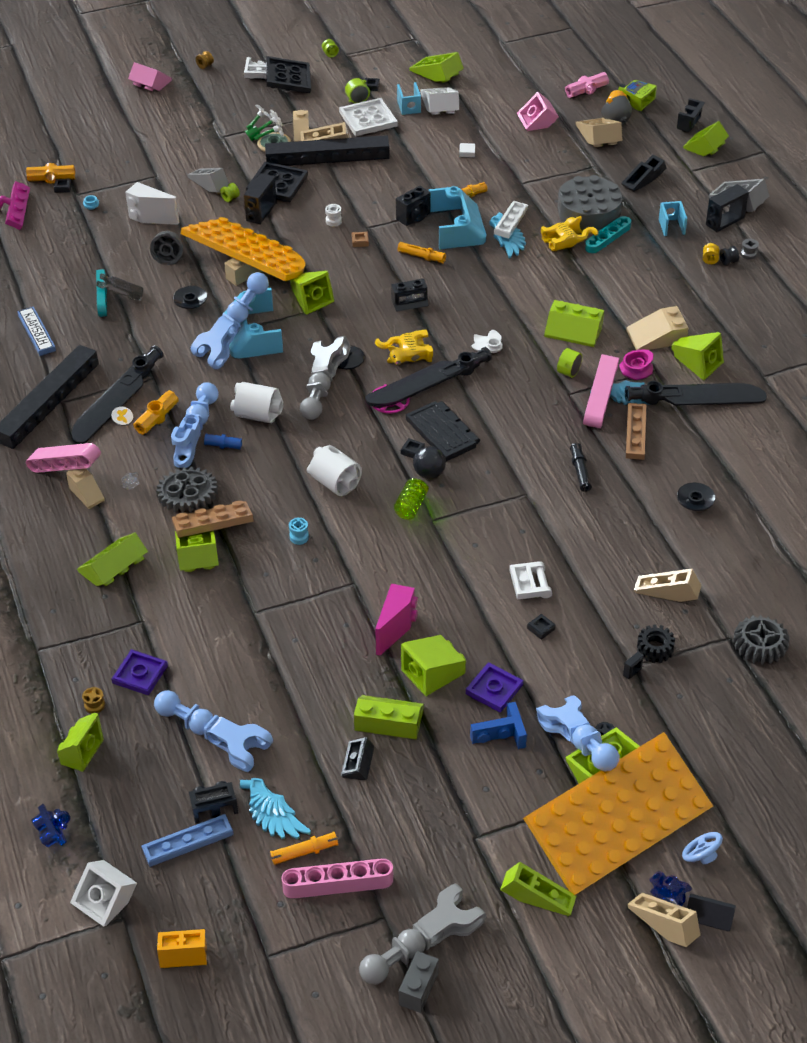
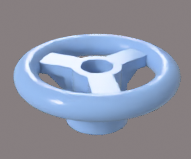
(704, 850)

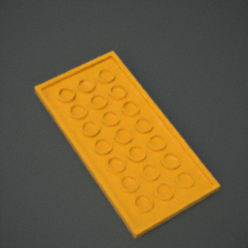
(617, 813)

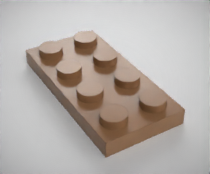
(212, 519)

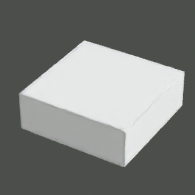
(467, 150)

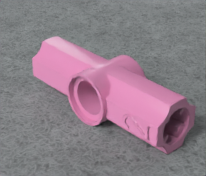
(587, 85)

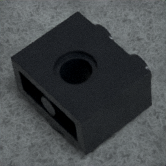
(413, 206)

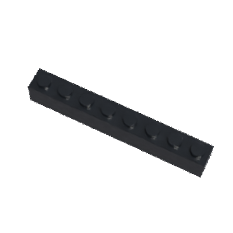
(328, 150)
(47, 395)

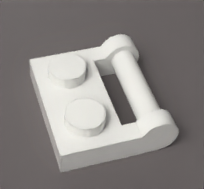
(524, 582)

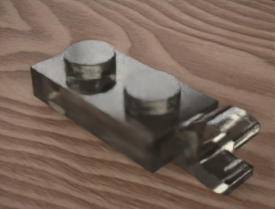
(121, 287)

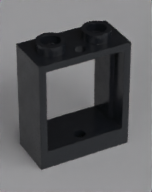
(260, 198)
(737, 199)

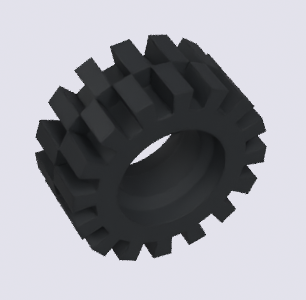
(659, 635)

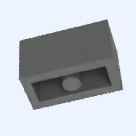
(418, 981)

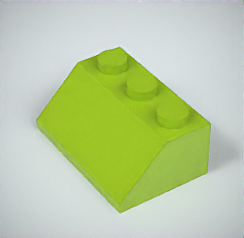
(574, 323)
(113, 560)
(388, 716)
(583, 766)

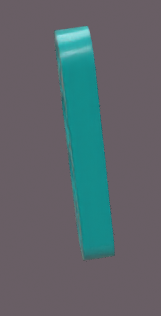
(620, 225)
(101, 295)

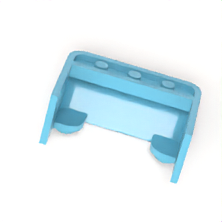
(467, 228)
(251, 338)

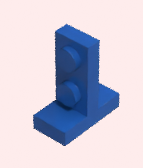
(501, 728)

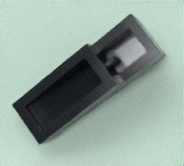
(644, 173)

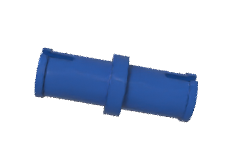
(223, 441)

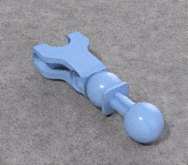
(228, 325)
(188, 433)
(575, 728)
(217, 730)

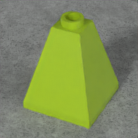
(312, 290)
(700, 353)

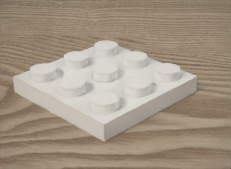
(368, 117)

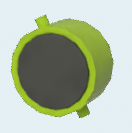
(357, 90)
(569, 362)

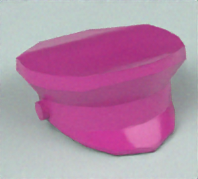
(637, 364)

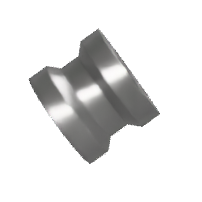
(749, 248)

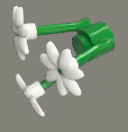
(254, 132)

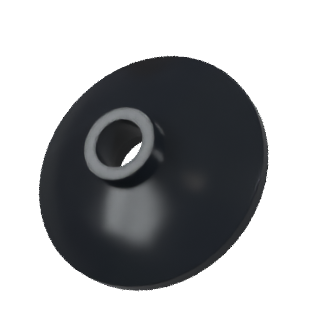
(190, 297)
(354, 360)
(696, 496)

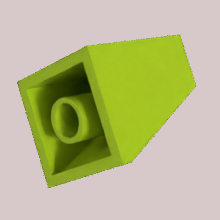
(431, 663)

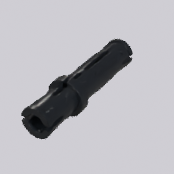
(579, 461)

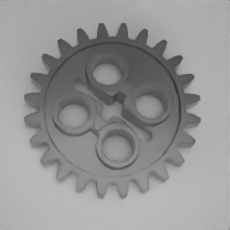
(187, 489)

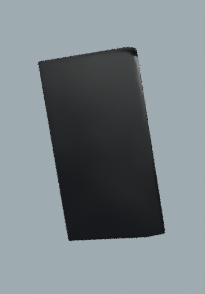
(358, 759)
(712, 912)

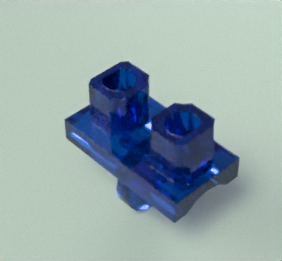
(53, 822)
(669, 888)

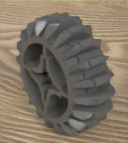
(761, 639)

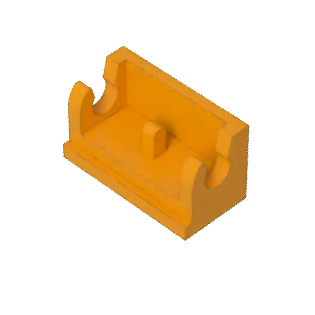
(182, 948)

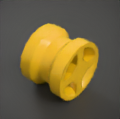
(711, 253)

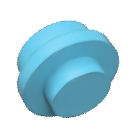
(91, 202)

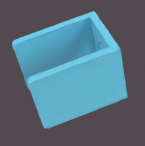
(403, 101)
(679, 214)

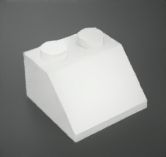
(102, 891)

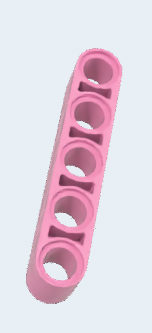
(601, 391)
(63, 458)
(329, 885)

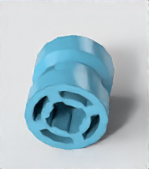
(298, 531)

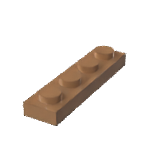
(636, 431)

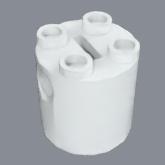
(257, 402)
(334, 470)

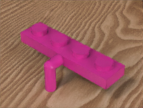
(17, 205)

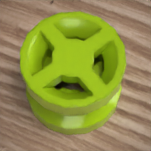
(330, 48)
(230, 192)

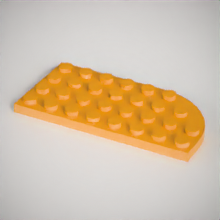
(247, 247)

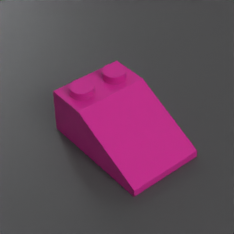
(395, 616)

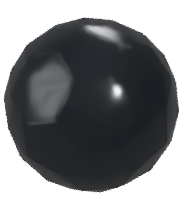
(429, 462)

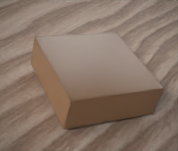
(360, 239)

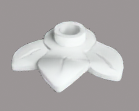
(492, 342)

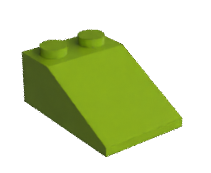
(439, 67)
(197, 551)

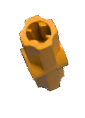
(50, 172)
(156, 412)

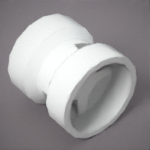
(333, 214)

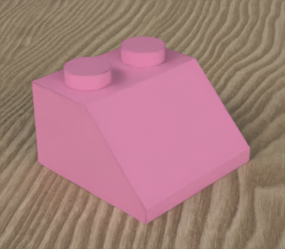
(148, 77)
(537, 113)

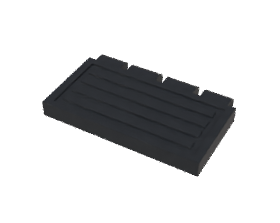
(443, 429)

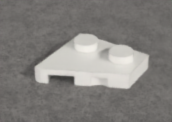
(254, 69)

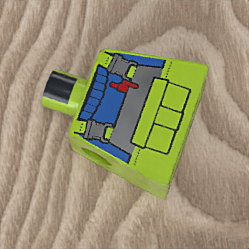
(639, 93)

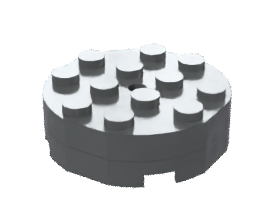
(591, 198)

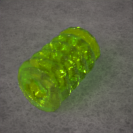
(411, 498)

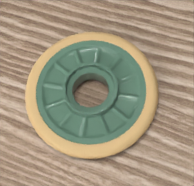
(271, 138)

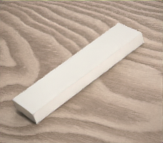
(510, 219)

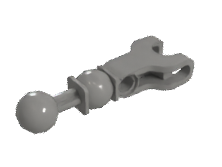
(323, 370)
(426, 933)

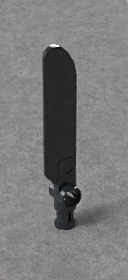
(427, 378)
(696, 393)
(115, 396)

